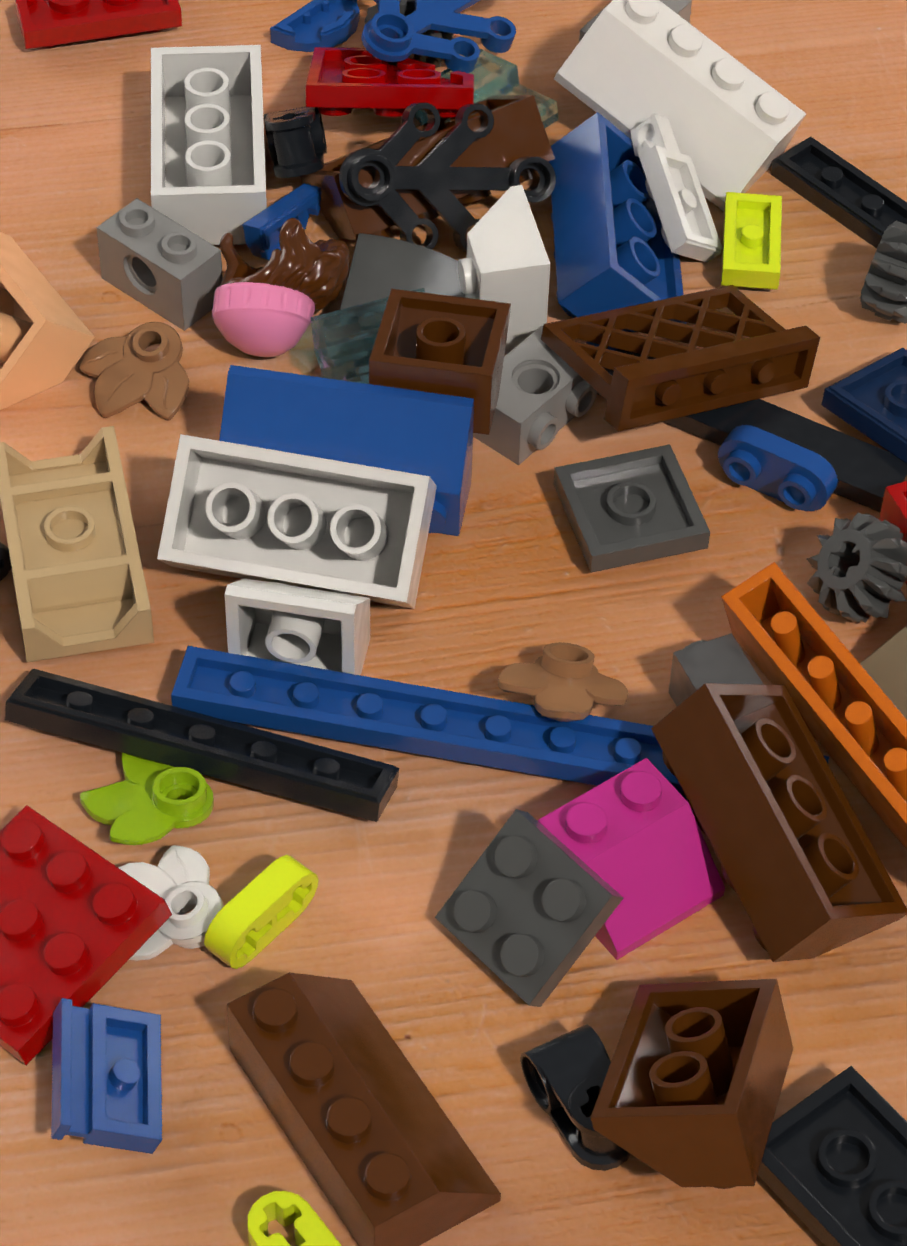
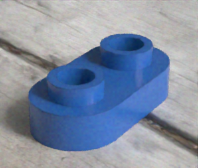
(777, 468)

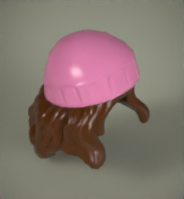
(272, 305)

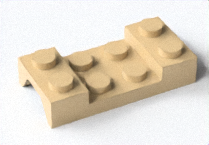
(74, 551)

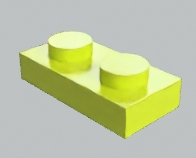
(751, 240)

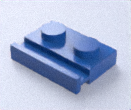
(107, 1076)

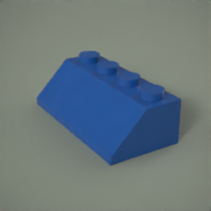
(607, 225)
(358, 426)

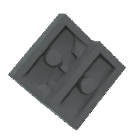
(396, 264)

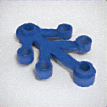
(395, 36)

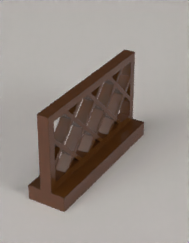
(682, 376)

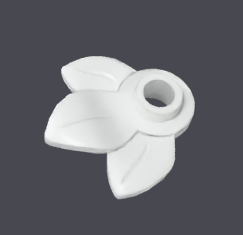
(184, 884)

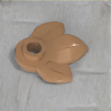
(131, 374)
(563, 683)

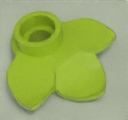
(149, 801)

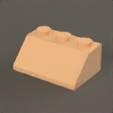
(37, 329)

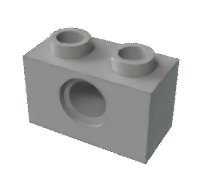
(159, 263)
(535, 400)

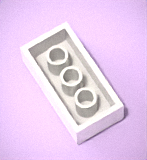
(208, 138)
(297, 520)

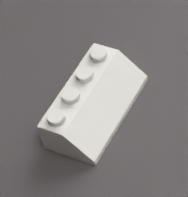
(653, 61)

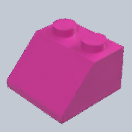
(645, 847)

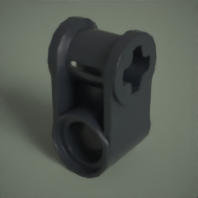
(296, 141)
(566, 1083)

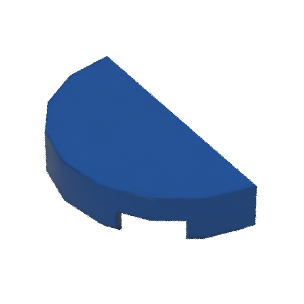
(317, 25)
(263, 229)

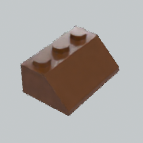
(698, 1080)

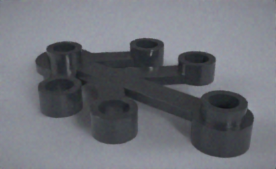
(434, 176)

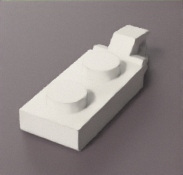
(676, 191)

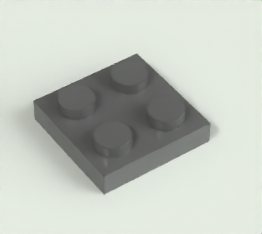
(631, 508)
(528, 908)

